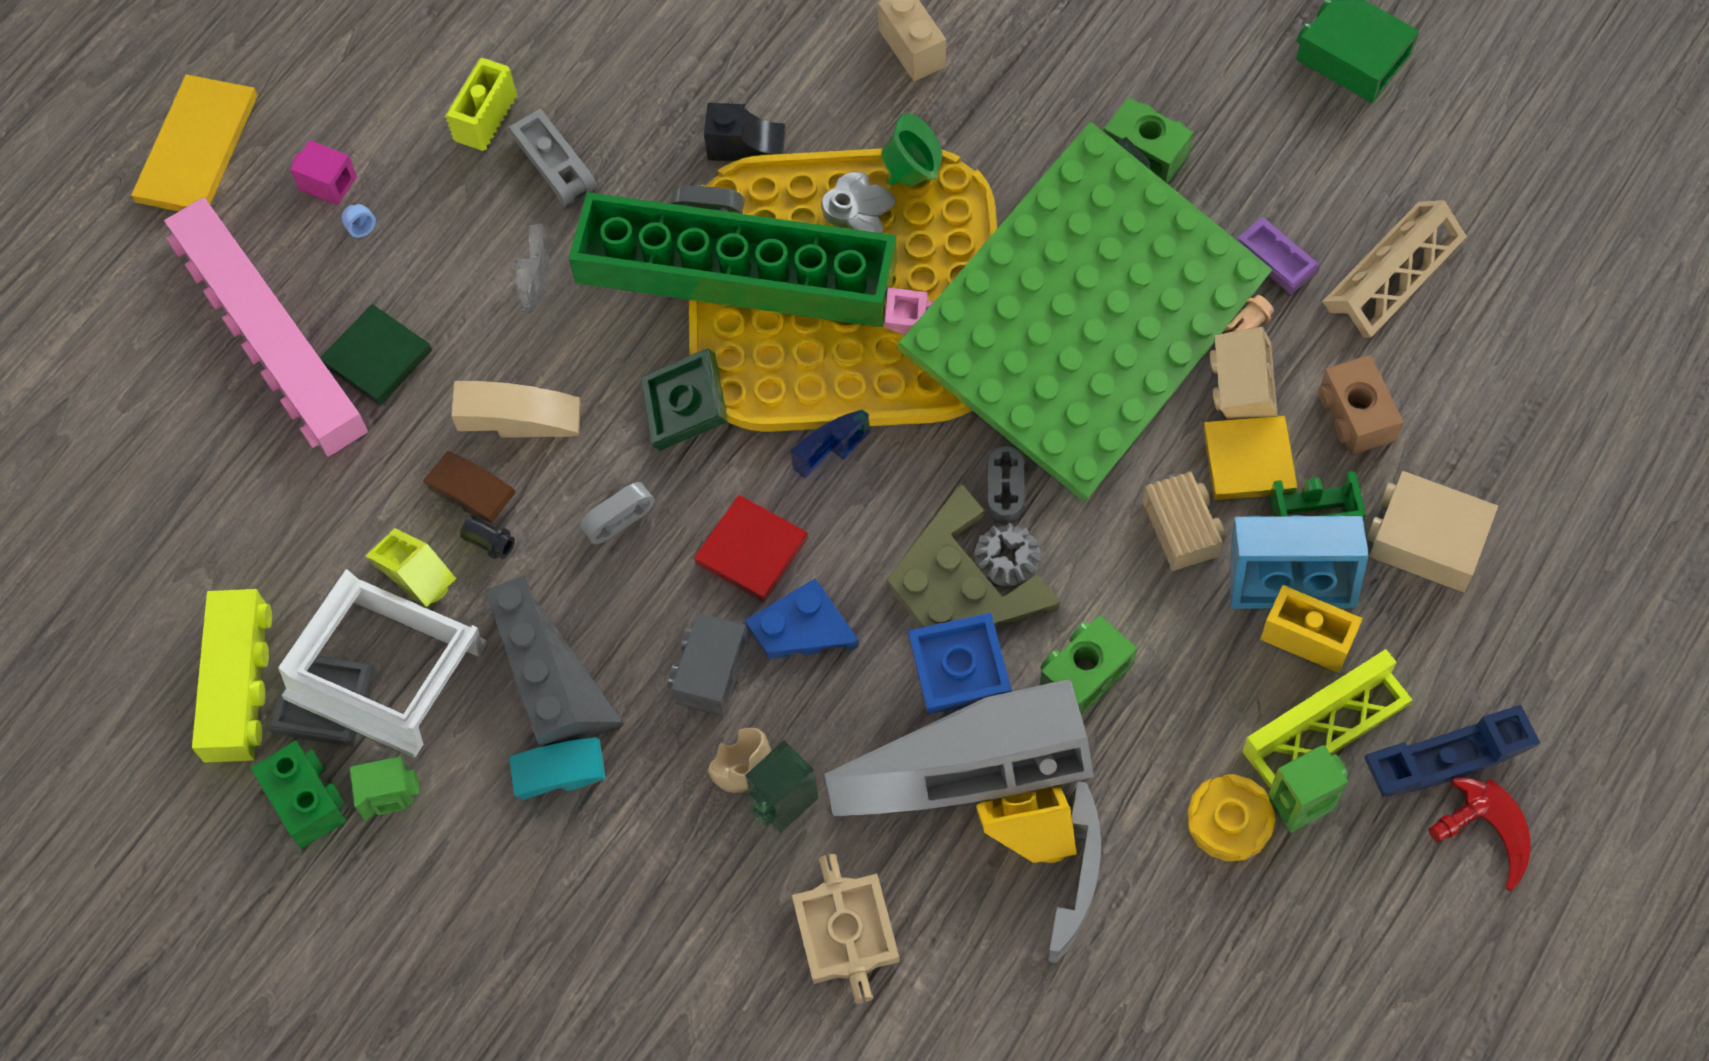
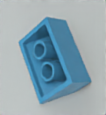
(1306, 553)

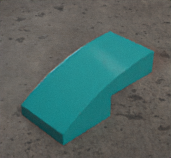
(557, 766)

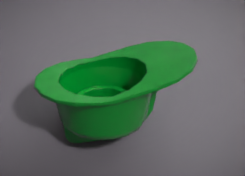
(911, 152)

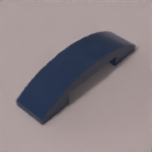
(1453, 754)

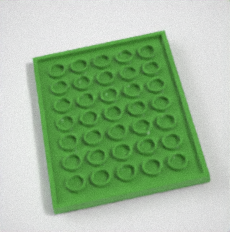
(1085, 310)

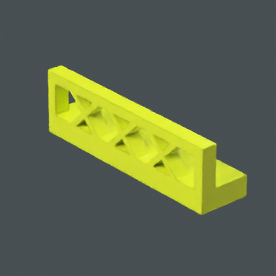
(1325, 704)

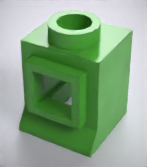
(383, 786)

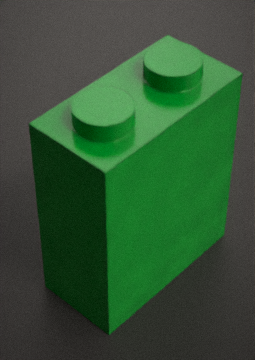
(1356, 45)

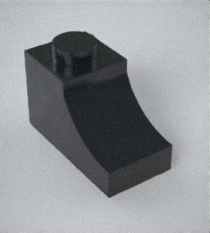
(738, 134)

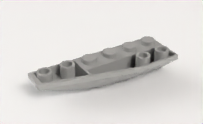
(971, 756)

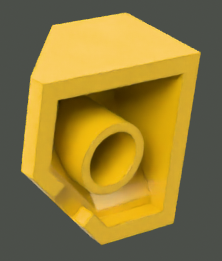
(1031, 824)

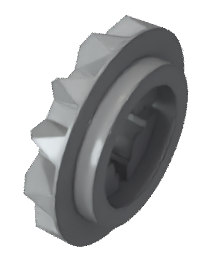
(1001, 570)

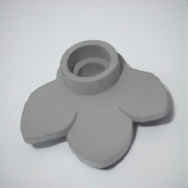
(857, 203)

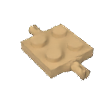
(845, 928)

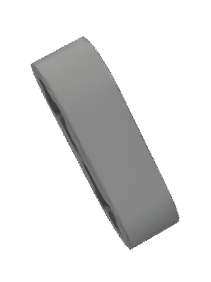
(617, 513)

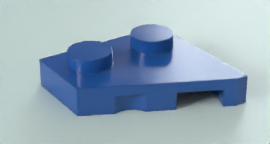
(801, 624)

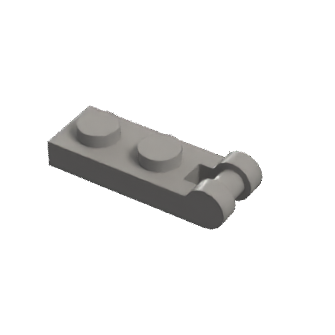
(552, 156)

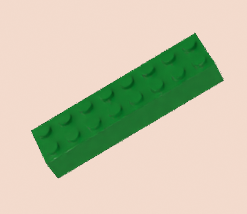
(733, 259)

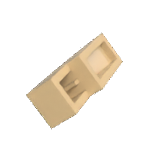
(514, 410)

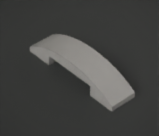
(1070, 922)

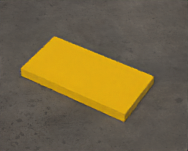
(194, 143)

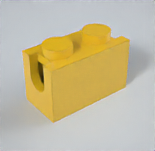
(1310, 628)

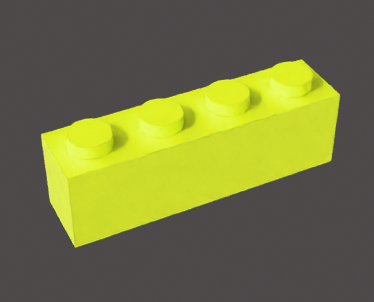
(231, 676)

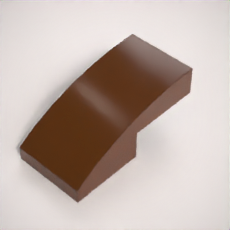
(470, 486)

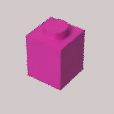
(323, 172)

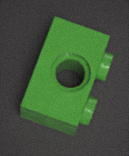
(1169, 139)
(1101, 645)
(1308, 787)

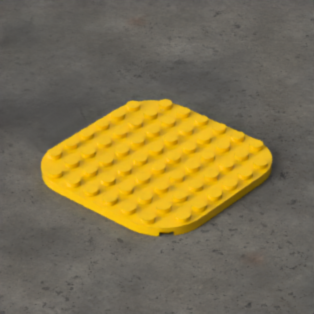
(811, 370)

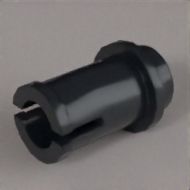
(495, 541)

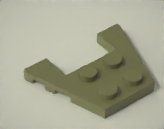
(943, 583)

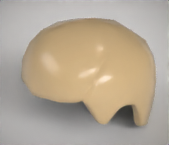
(738, 759)

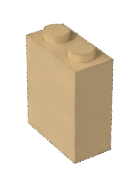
(1431, 530)

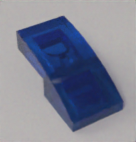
(838, 436)

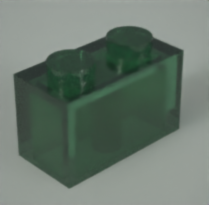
(781, 787)

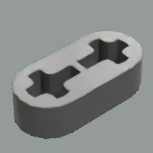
(708, 198)
(996, 485)

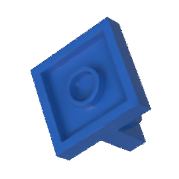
(958, 662)

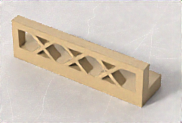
(1385, 259)

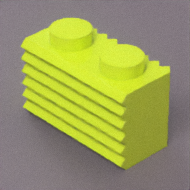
(481, 104)

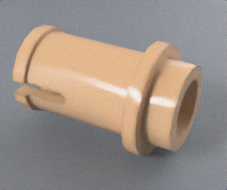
(1256, 311)

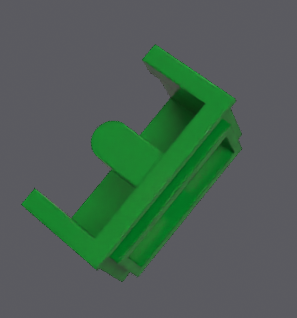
(1316, 498)

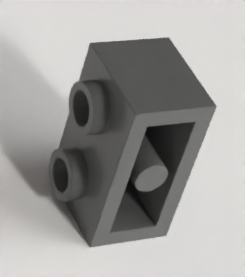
(708, 664)

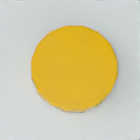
(1230, 817)

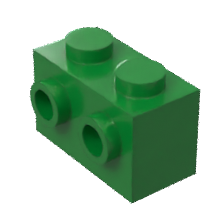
(299, 794)

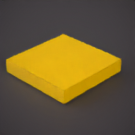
(1249, 457)

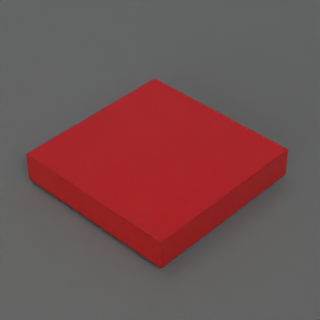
(751, 548)

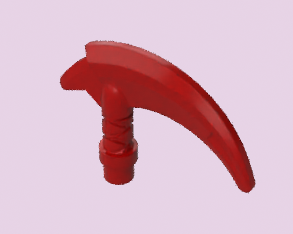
(1501, 811)

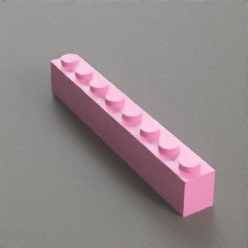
(266, 327)

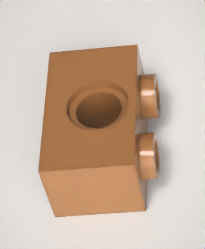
(1362, 384)

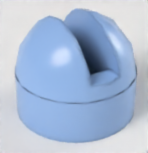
(363, 220)

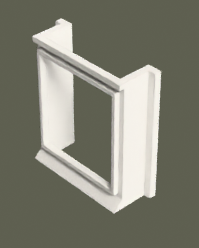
(351, 709)

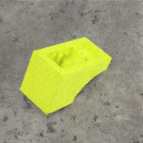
(412, 567)

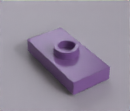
(1288, 262)

